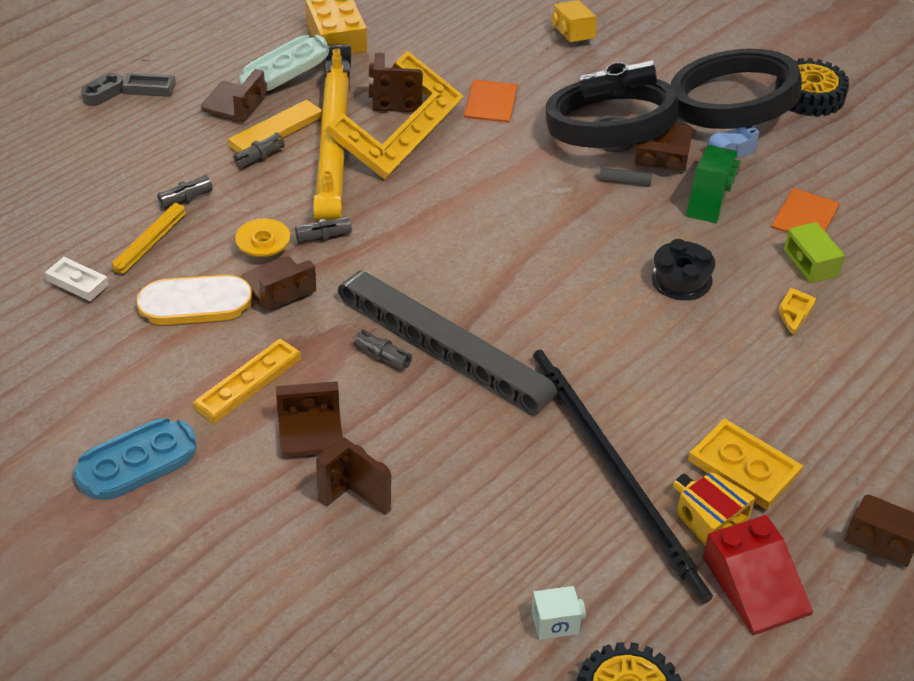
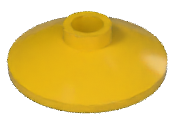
(262, 237)

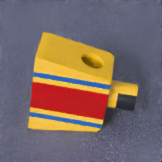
(711, 504)

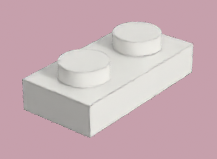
(76, 278)

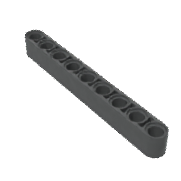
(448, 342)

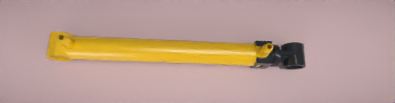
(331, 153)

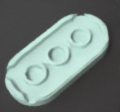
(289, 60)

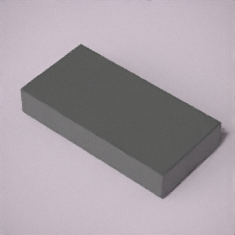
(149, 84)

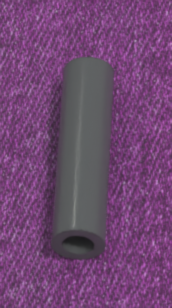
(625, 176)

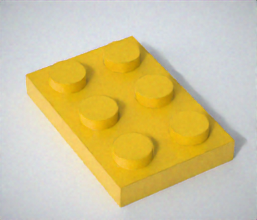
(746, 462)

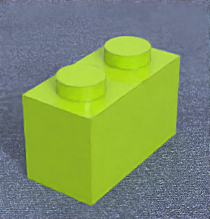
(814, 252)

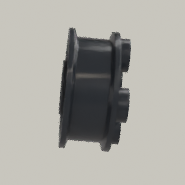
(683, 270)

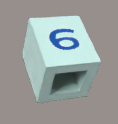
(557, 612)

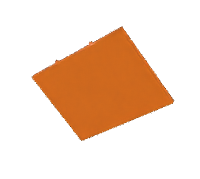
(491, 100)
(804, 209)

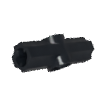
(618, 79)

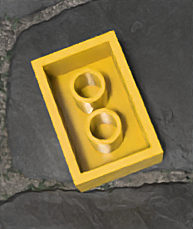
(337, 22)

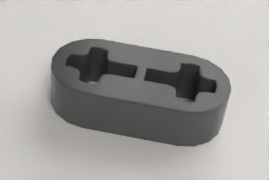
(102, 89)

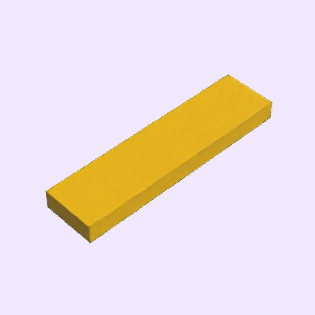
(283, 123)
(246, 381)

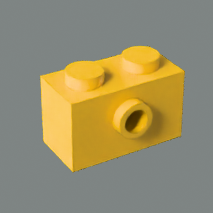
(574, 21)

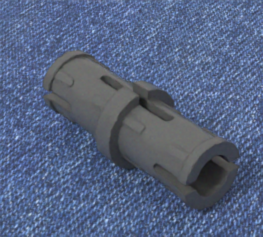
(258, 150)
(185, 191)
(323, 229)
(383, 350)

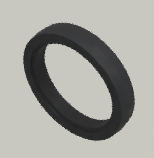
(743, 113)
(616, 132)

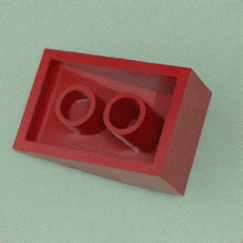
(757, 574)

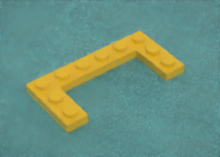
(388, 156)

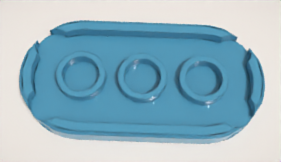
(135, 458)

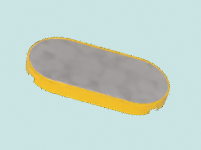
(194, 299)

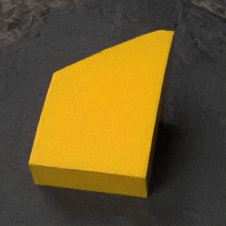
(796, 309)

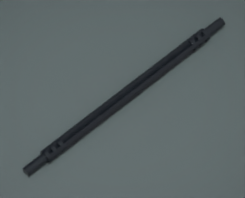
(625, 480)

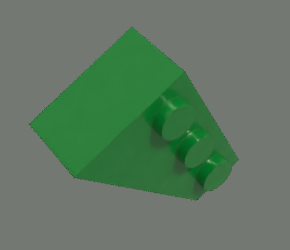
(711, 182)

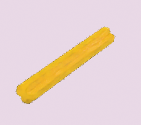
(148, 238)

